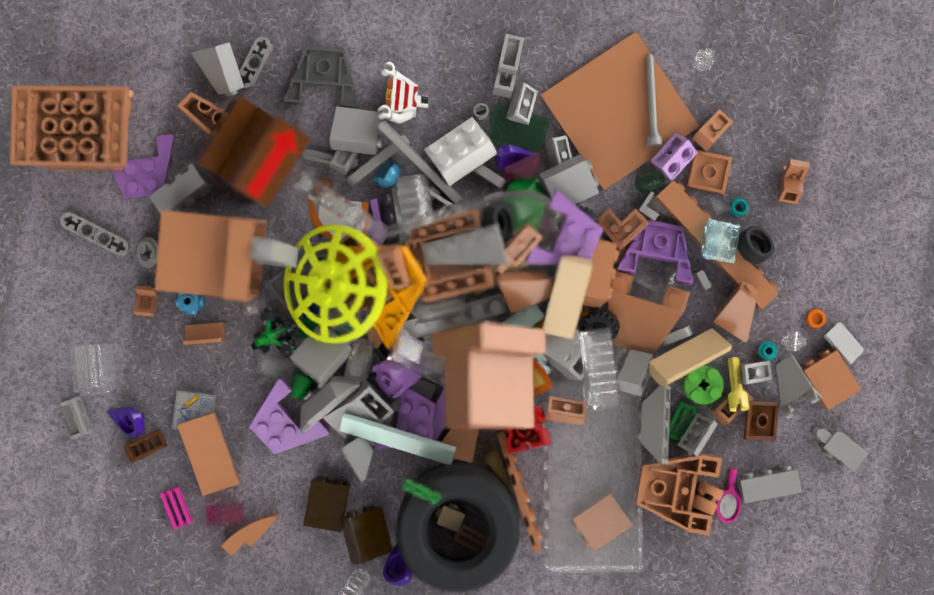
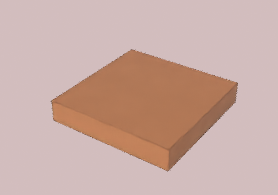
(709, 172)

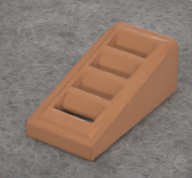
(393, 254)
(722, 418)

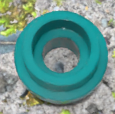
(744, 205)
(761, 350)

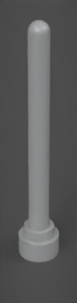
(654, 138)

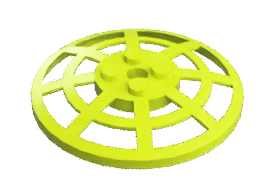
(341, 284)

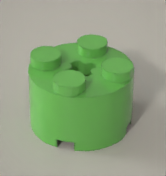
(711, 390)

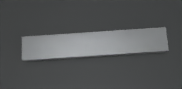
(419, 161)

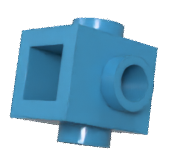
(197, 303)

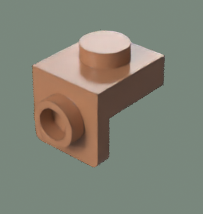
(146, 301)

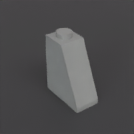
(220, 68)
(274, 253)

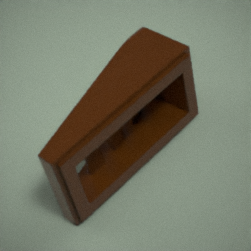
(128, 448)

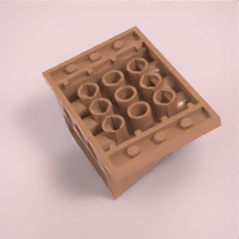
(70, 127)

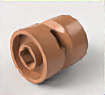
(703, 503)

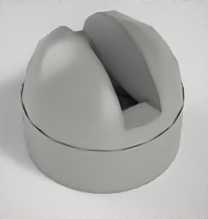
(480, 108)

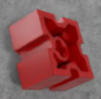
(535, 437)

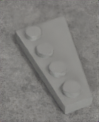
(473, 247)

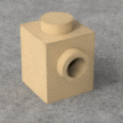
(450, 516)

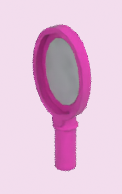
(730, 502)

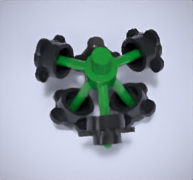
(272, 323)

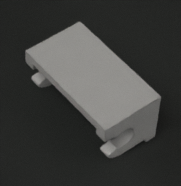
(76, 417)

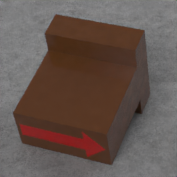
(252, 149)

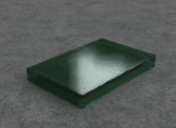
(508, 132)

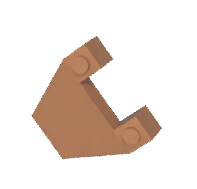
(641, 321)
(671, 490)

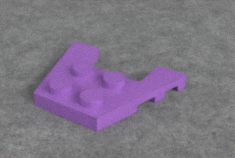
(146, 175)
(576, 237)
(661, 243)
(415, 415)
(277, 427)

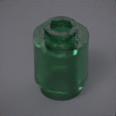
(649, 181)

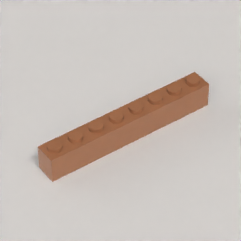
(692, 218)

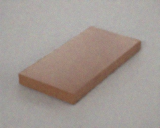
(208, 453)

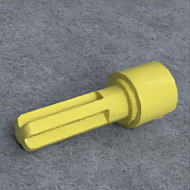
(737, 395)

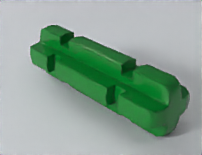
(421, 491)

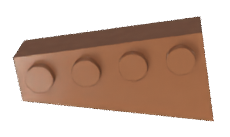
(200, 112)

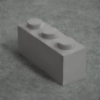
(769, 484)

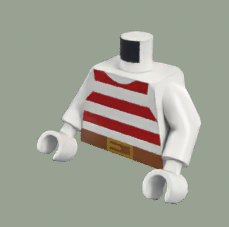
(401, 97)

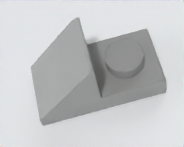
(755, 372)

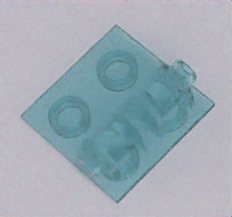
(720, 241)

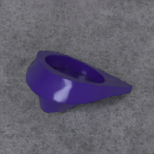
(510, 154)
(128, 420)
(399, 571)

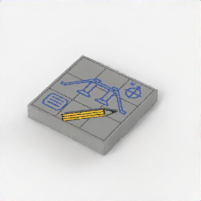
(192, 405)

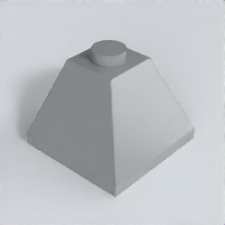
(359, 454)

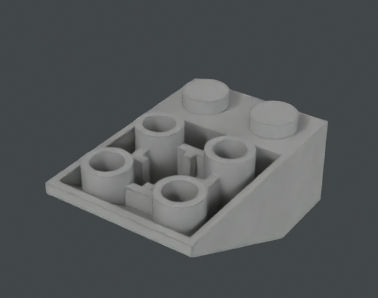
(565, 355)
(364, 403)

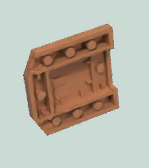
(449, 279)

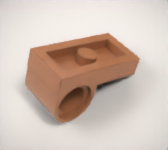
(712, 130)

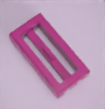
(175, 525)

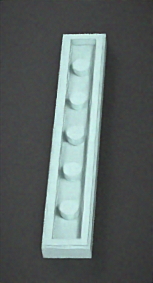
(397, 439)

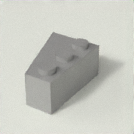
(183, 190)

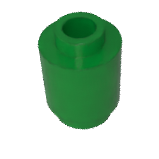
(300, 385)

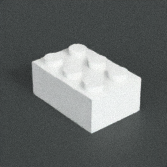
(461, 151)

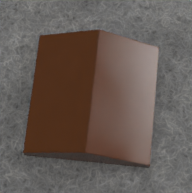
(761, 420)

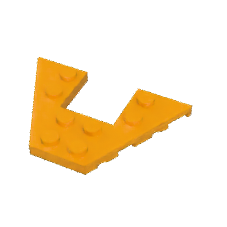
(397, 311)

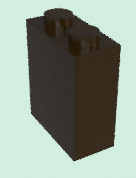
(327, 503)
(366, 534)

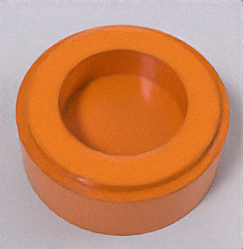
(815, 318)

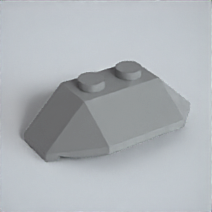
(324, 399)
(655, 423)

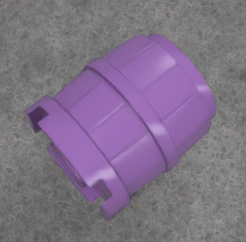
(394, 377)

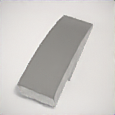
(508, 66)

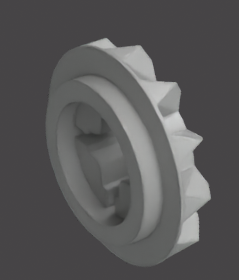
(144, 248)

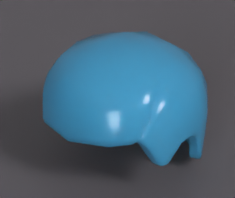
(387, 174)

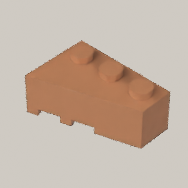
(602, 273)

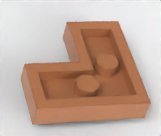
(622, 231)

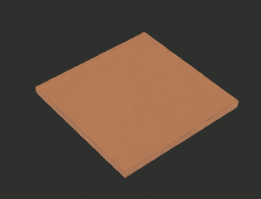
(608, 111)

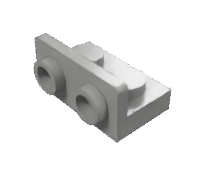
(697, 434)

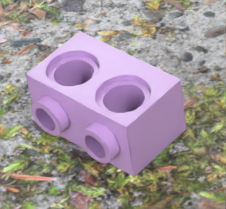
(674, 156)

